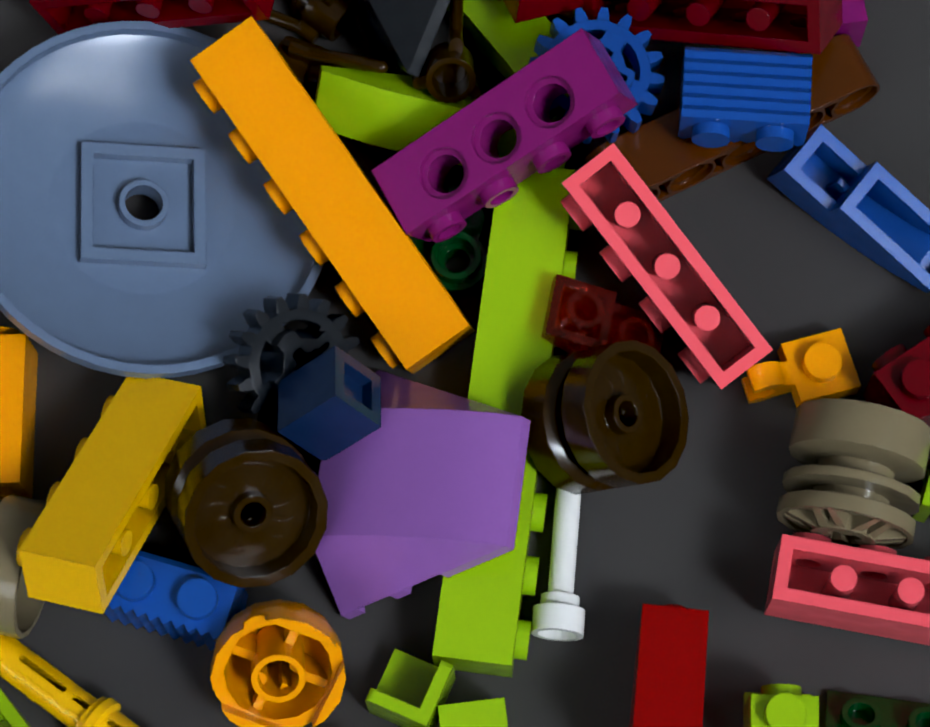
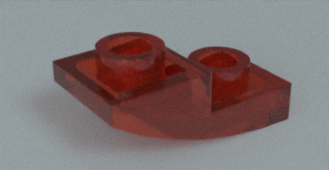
(588, 317)

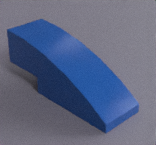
(858, 204)

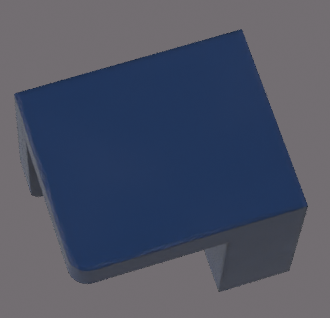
(329, 404)

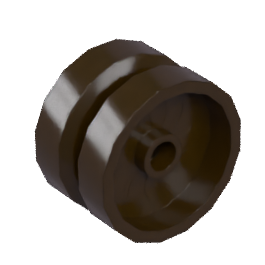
(605, 417)
(245, 503)

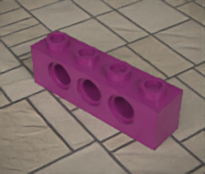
(418, 173)

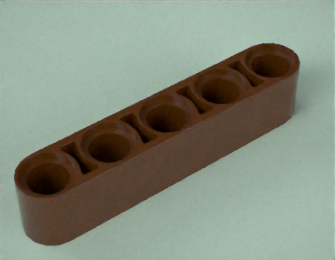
(674, 164)

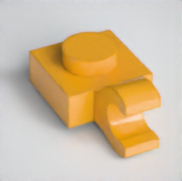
(807, 368)

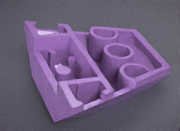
(420, 494)

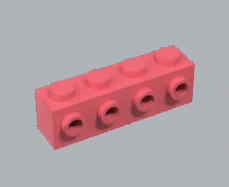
(666, 265)
(850, 587)

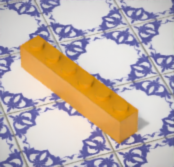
(331, 196)

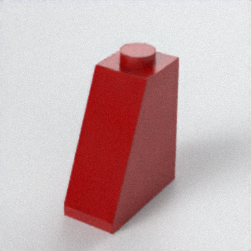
(670, 667)

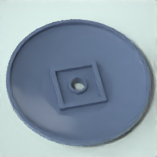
(113, 119)

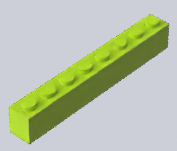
(527, 248)

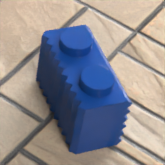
(745, 98)
(175, 600)

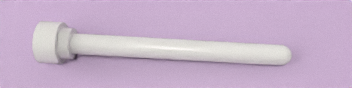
(559, 612)

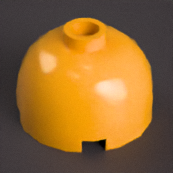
(278, 666)

